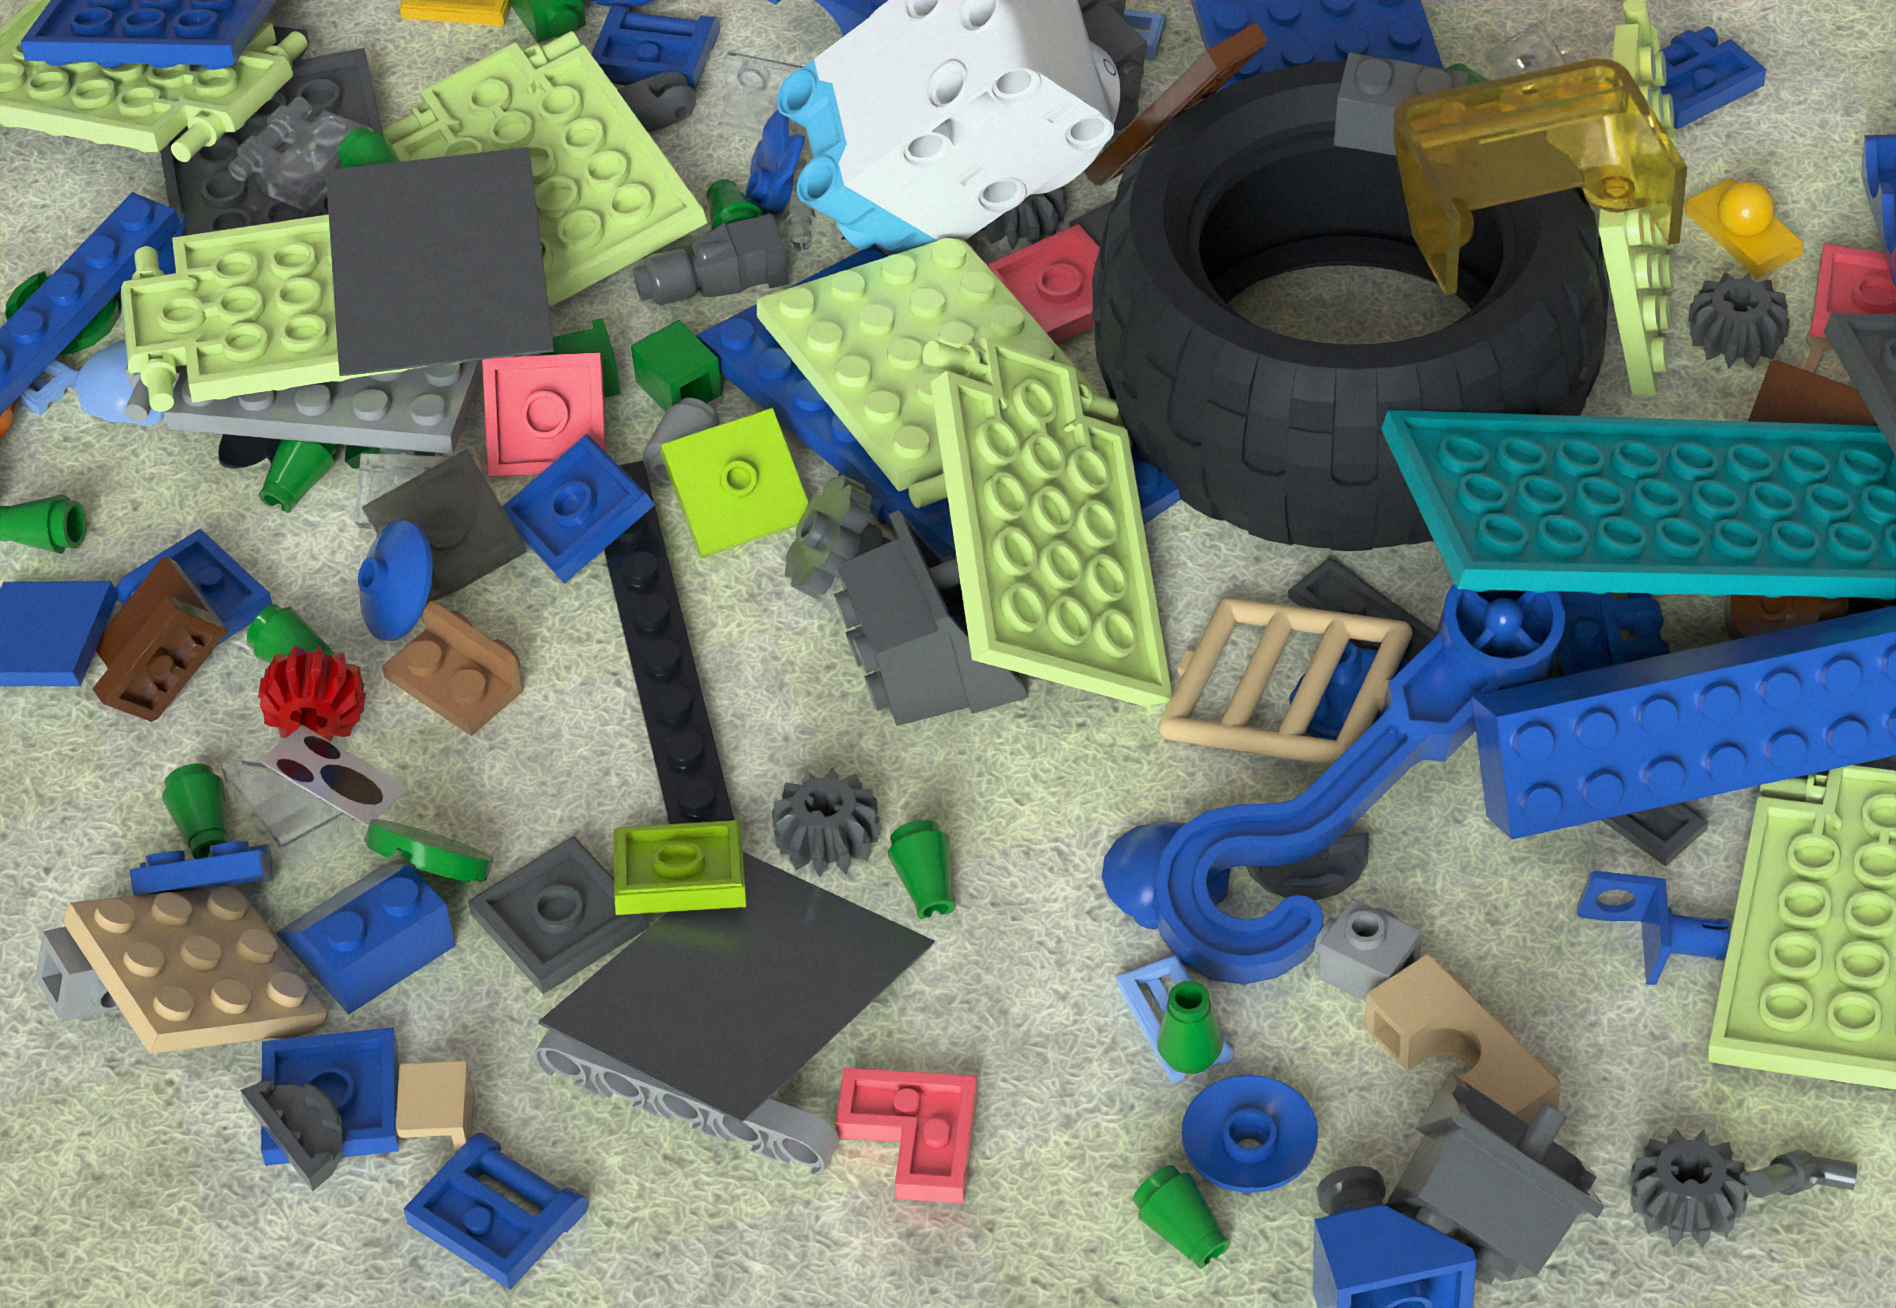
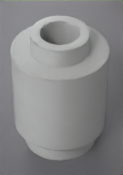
(679, 421)

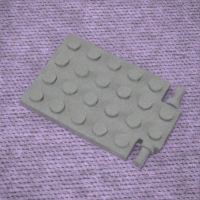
(386, 410)

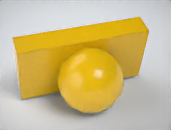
(1745, 225)

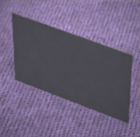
(437, 262)
(739, 994)

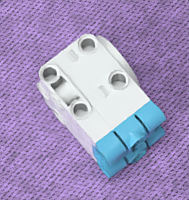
(949, 116)

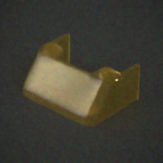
(1530, 139)

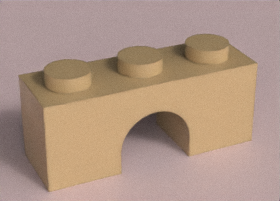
(1433, 1014)

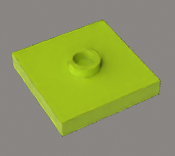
(735, 482)
(678, 867)

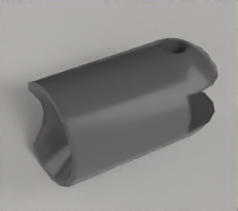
(660, 99)

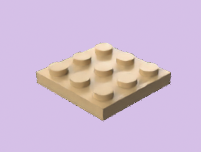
(194, 968)

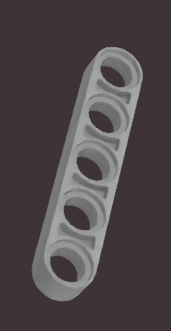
(772, 1129)

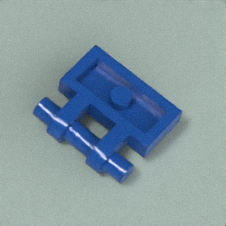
(1707, 74)
(1593, 627)

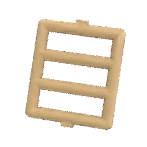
(1280, 622)

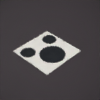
(334, 775)

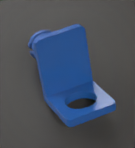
(1661, 929)

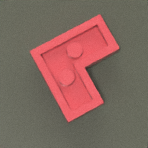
(923, 1112)

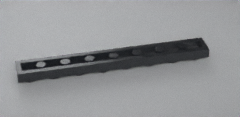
(665, 670)

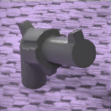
(1798, 1172)

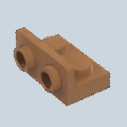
(456, 670)

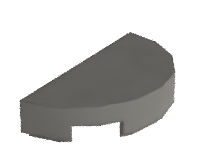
(1320, 876)
(301, 1125)

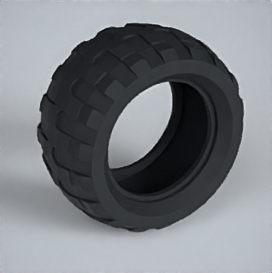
(1291, 427)

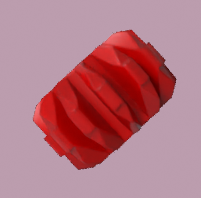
(312, 692)

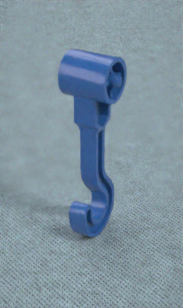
(1480, 647)

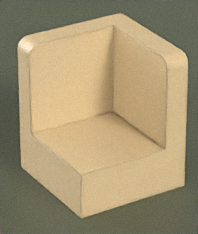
(435, 1101)

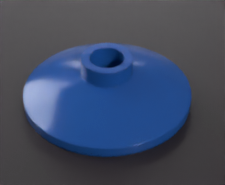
(395, 580)
(1255, 1110)

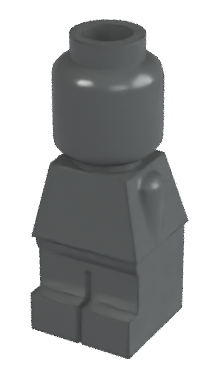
(720, 263)

